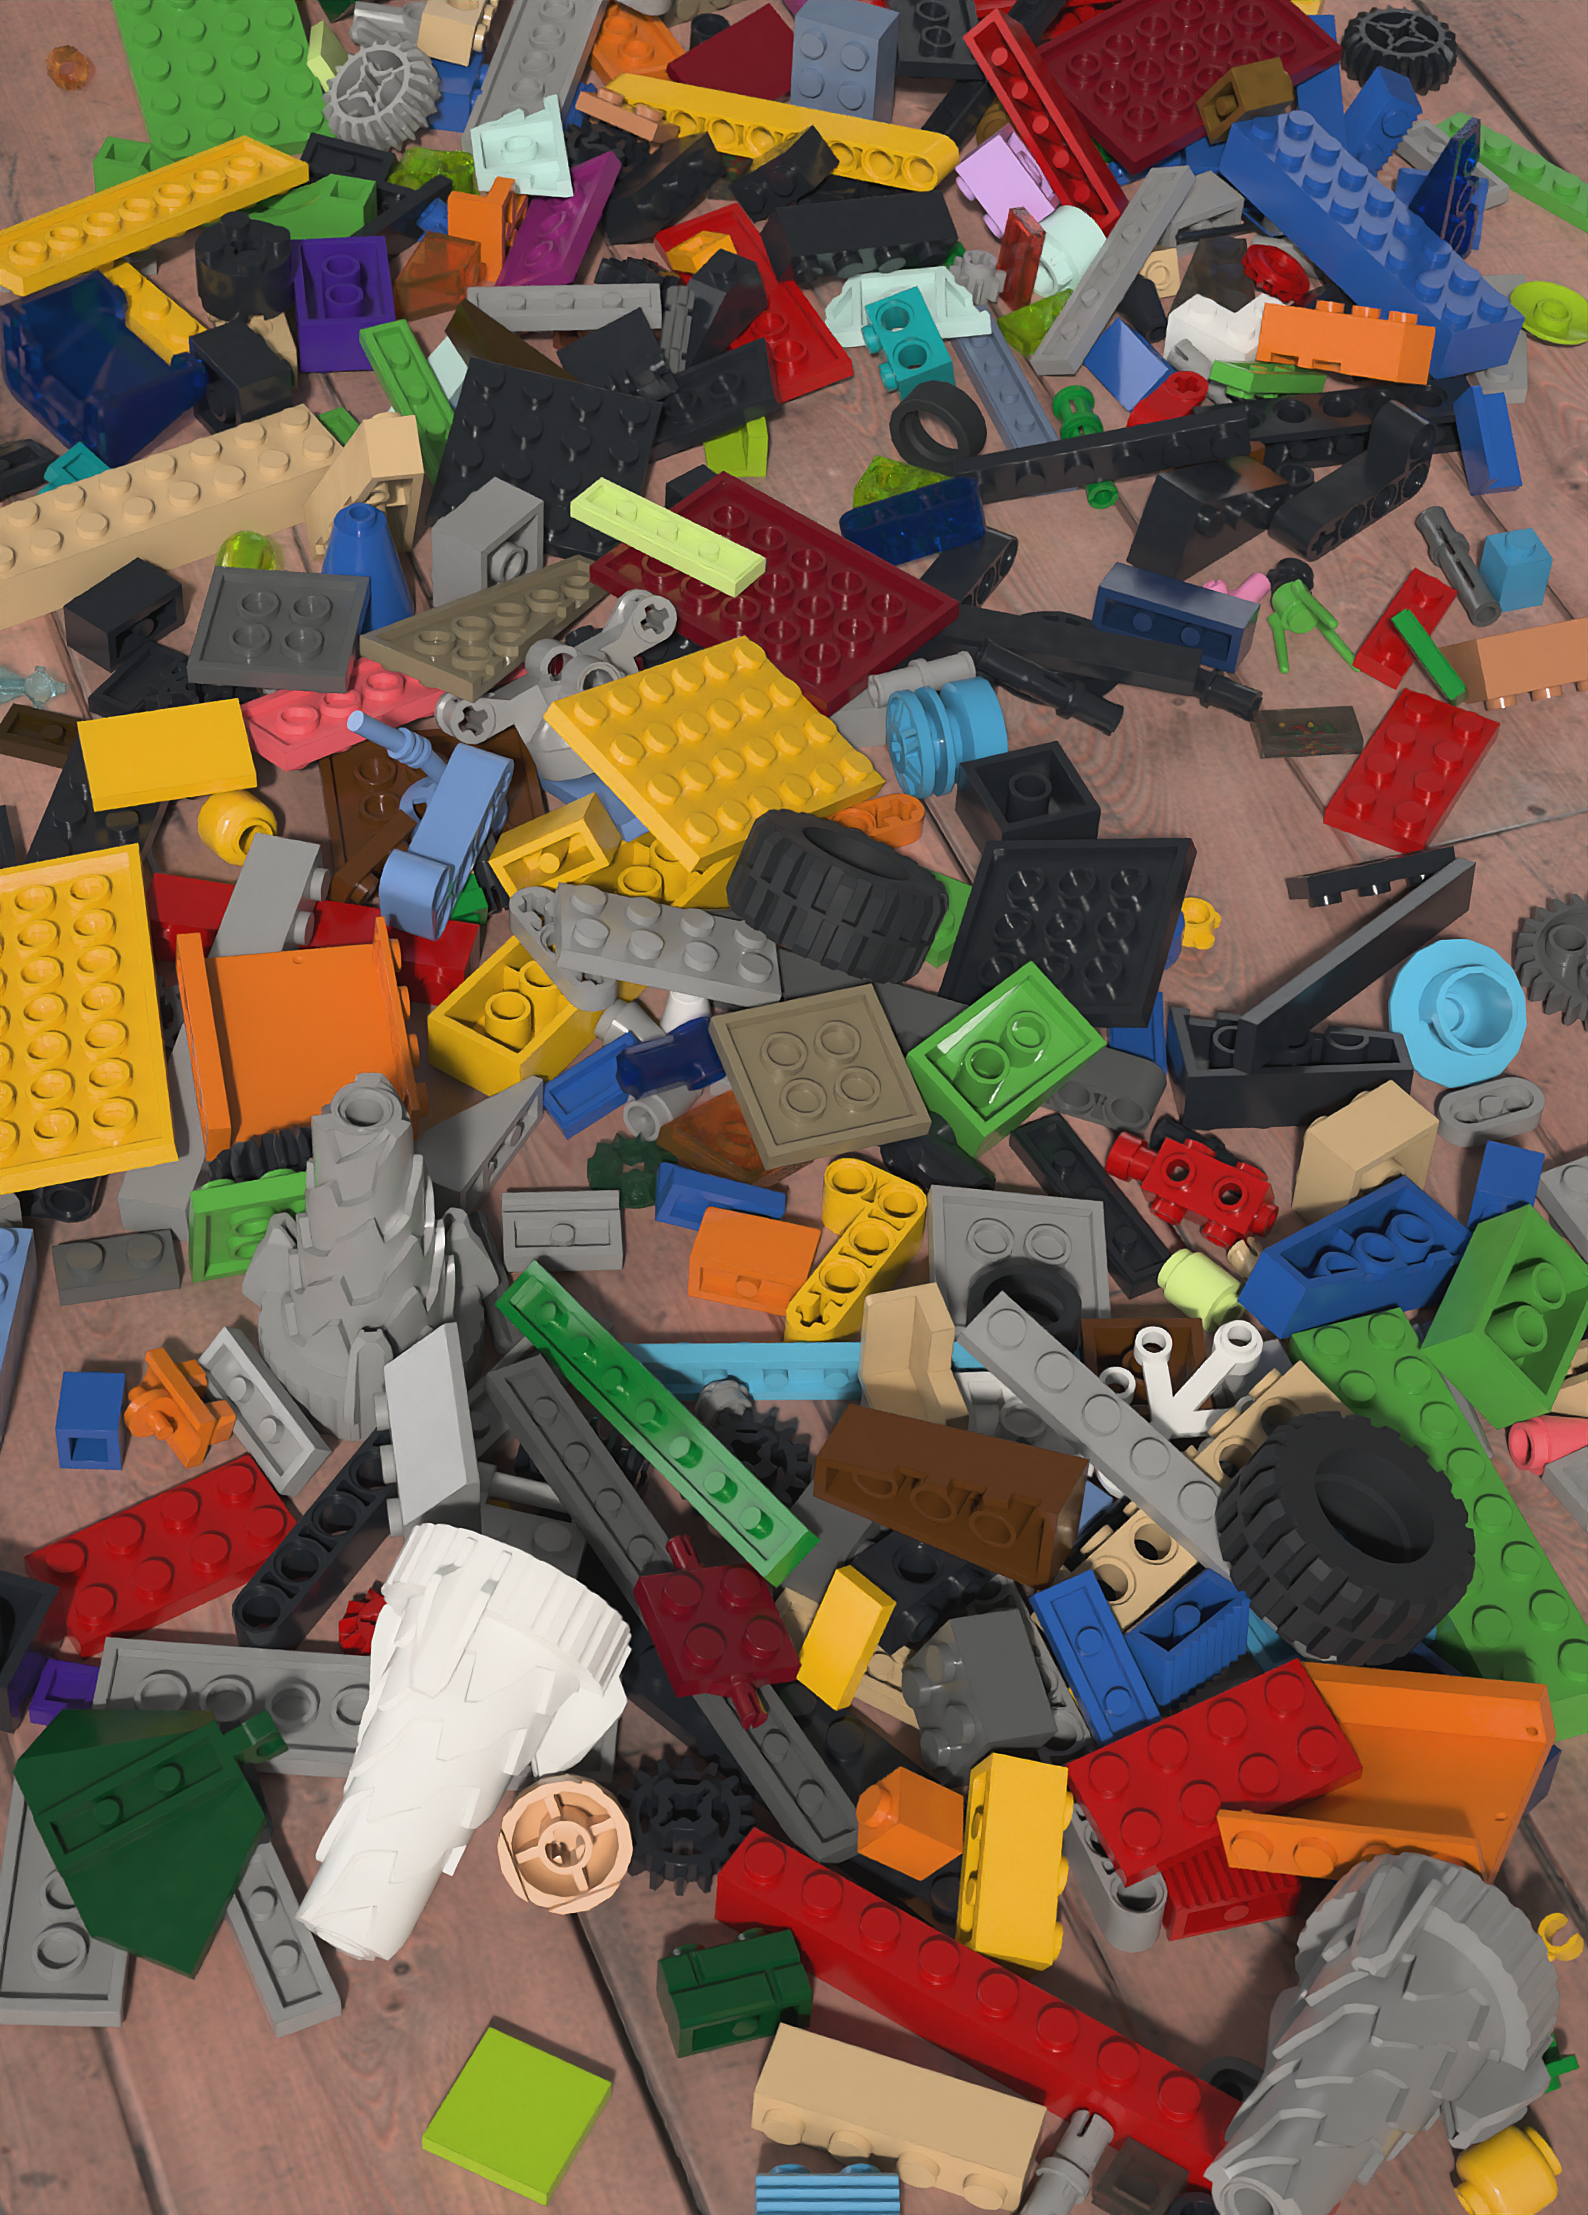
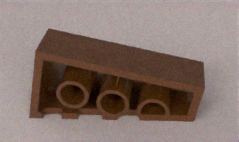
(957, 1491)

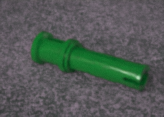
(1100, 494)

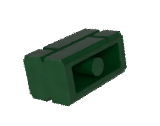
(733, 1991)

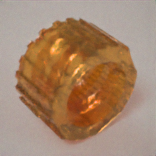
(76, 76)

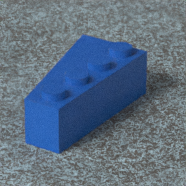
(1358, 1262)

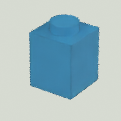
(1516, 568)

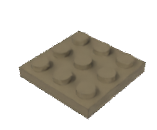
(819, 1076)

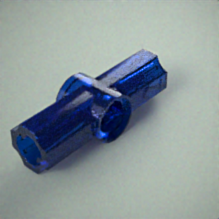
(673, 1061)

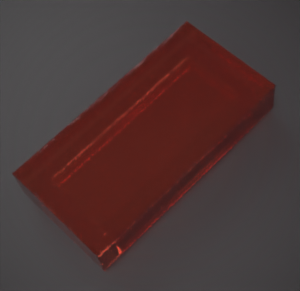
(1020, 257)

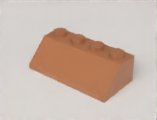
(1522, 662)

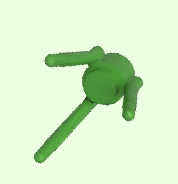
(1299, 613)

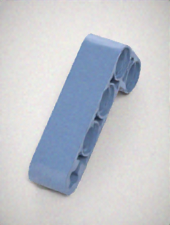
(427, 880)

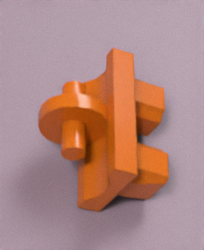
(172, 1408)

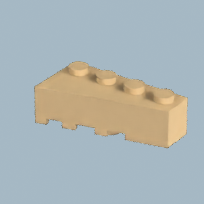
(376, 468)

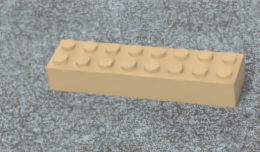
(160, 510)

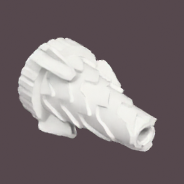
(470, 1681)

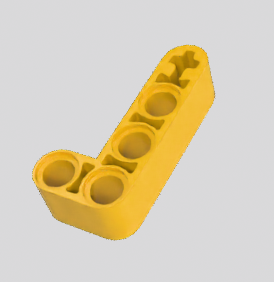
(880, 1235)

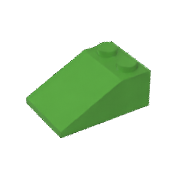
(1002, 1059)

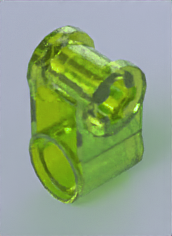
(422, 164)

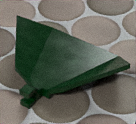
(149, 1821)

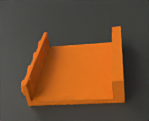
(289, 1031)
(1439, 1776)

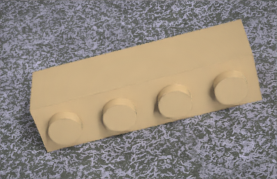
(898, 2118)

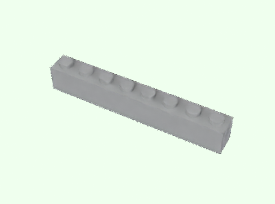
(265, 915)

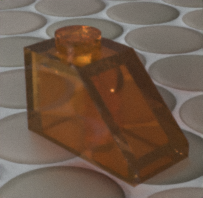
(438, 276)

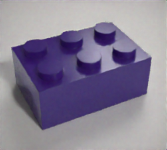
(336, 293)

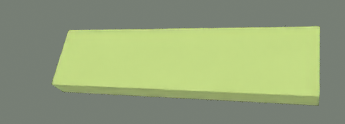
(668, 537)

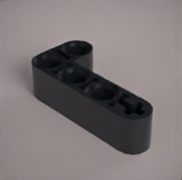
(1362, 488)

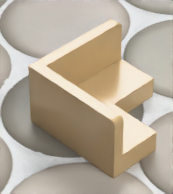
(909, 1356)

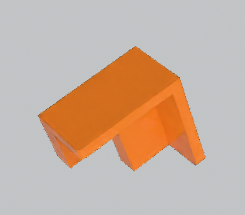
(489, 220)

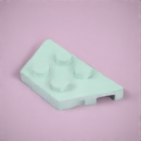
(524, 150)
(946, 300)

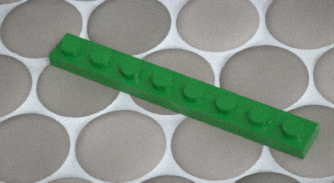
(658, 1424)

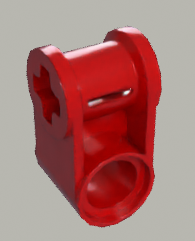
(1171, 399)

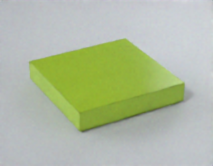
(517, 2116)

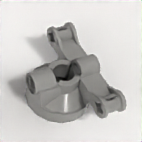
(587, 665)

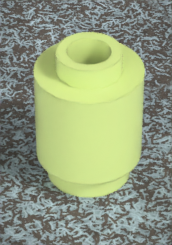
(1201, 1289)

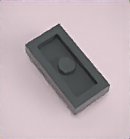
(115, 1267)

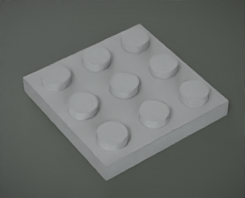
(996, 1229)

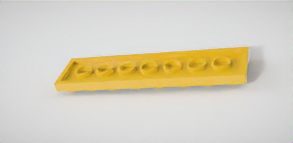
(143, 212)

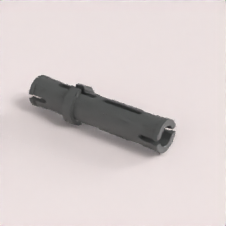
(1438, 532)

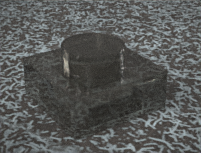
(1139, 2182)

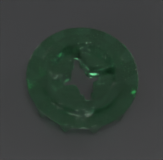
(636, 1187)

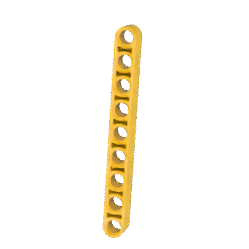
(753, 126)

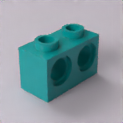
(914, 345)

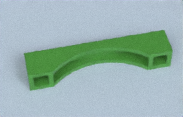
(323, 209)

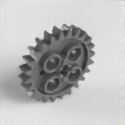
(1555, 958)

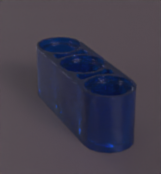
(918, 521)

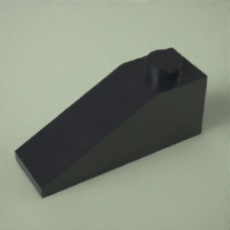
(725, 303)

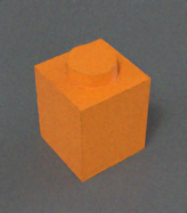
(910, 1823)

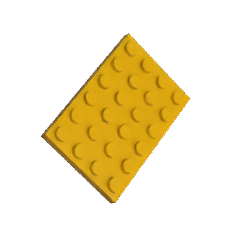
(712, 748)

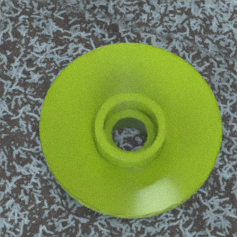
(1552, 312)

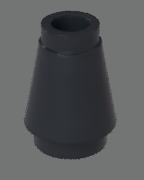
(1144, 309)

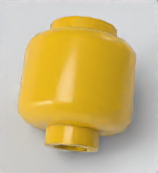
(230, 823)
(1508, 2174)

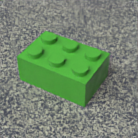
(1511, 1318)

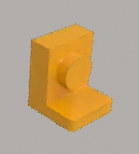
(698, 250)

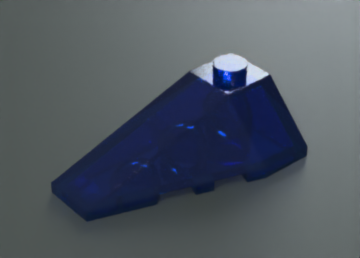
(1448, 188)

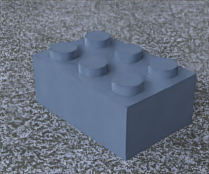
(845, 58)

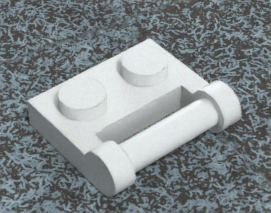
(542, 1537)

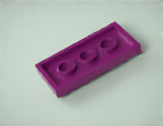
(560, 228)

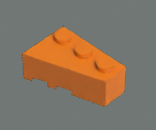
(1347, 342)

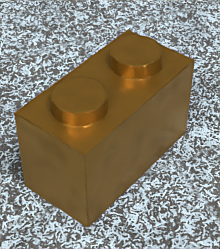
(1244, 94)

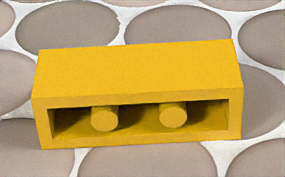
(1014, 1863)

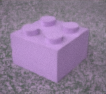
(1005, 177)

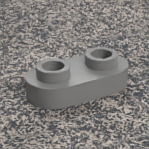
(1490, 1111)

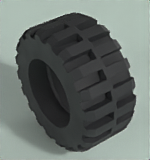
(836, 896)
(1311, 1578)

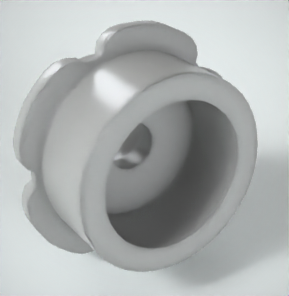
(720, 1398)

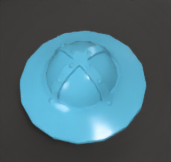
(1458, 1012)

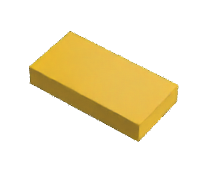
(843, 1637)

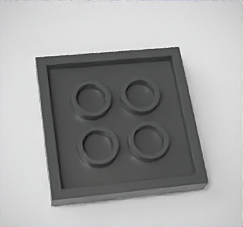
(279, 630)

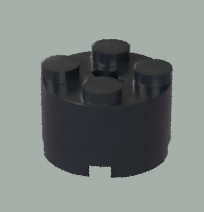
(244, 268)

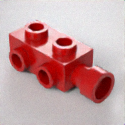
(1201, 1193)

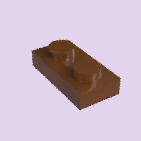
(358, 876)

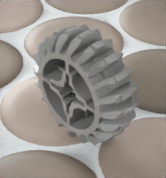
(382, 94)

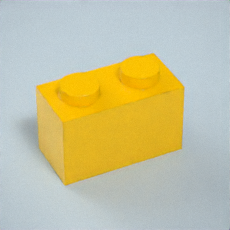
(556, 847)

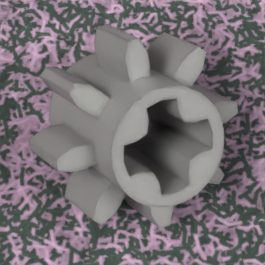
(979, 276)

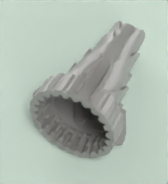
(363, 1265)
(1406, 2008)

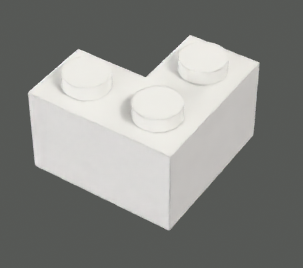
(1217, 330)

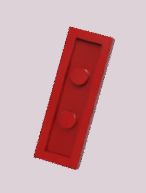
(1384, 651)

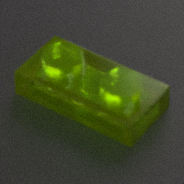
(1029, 325)

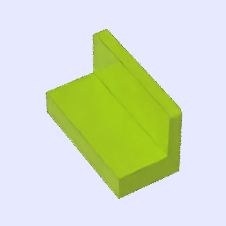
(739, 450)

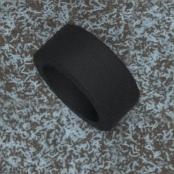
(954, 409)
(1034, 1291)

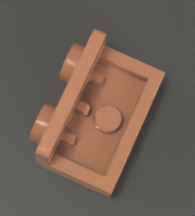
(641, 121)

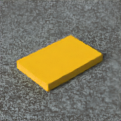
(166, 754)

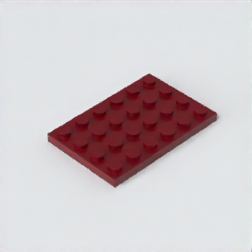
(1149, 61)
(817, 611)

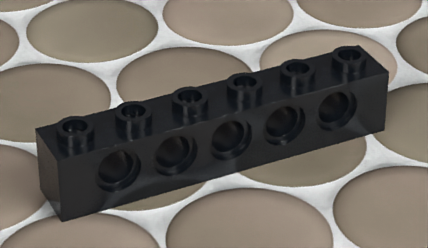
(1336, 425)

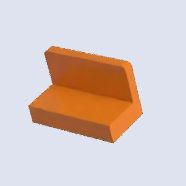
(750, 1260)

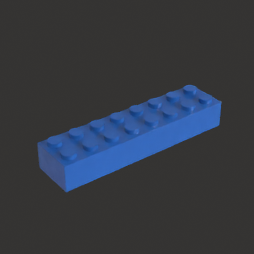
(1369, 239)

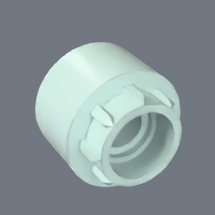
(1067, 251)

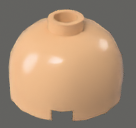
(565, 1843)

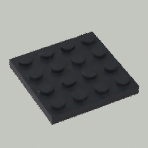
(547, 441)
(1083, 912)

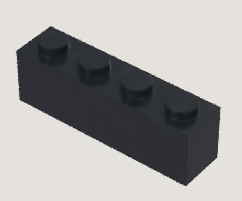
(859, 236)

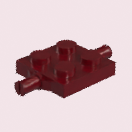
(716, 1630)

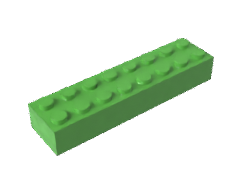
(1516, 1610)

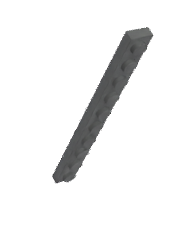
(632, 1545)

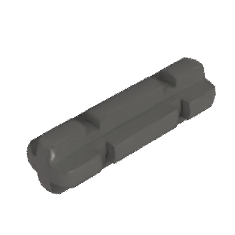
(676, 326)

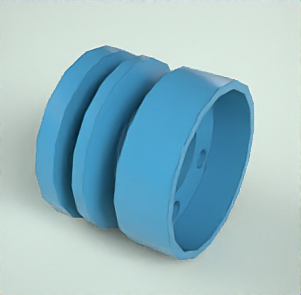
(938, 732)

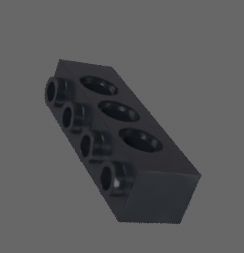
(940, 1584)

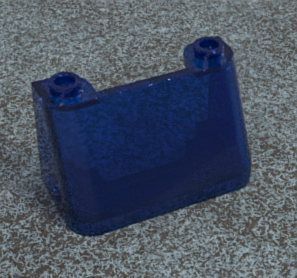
(89, 373)

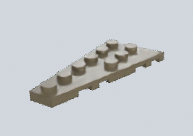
(487, 634)

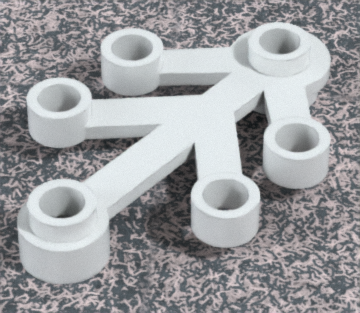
(1178, 1415)

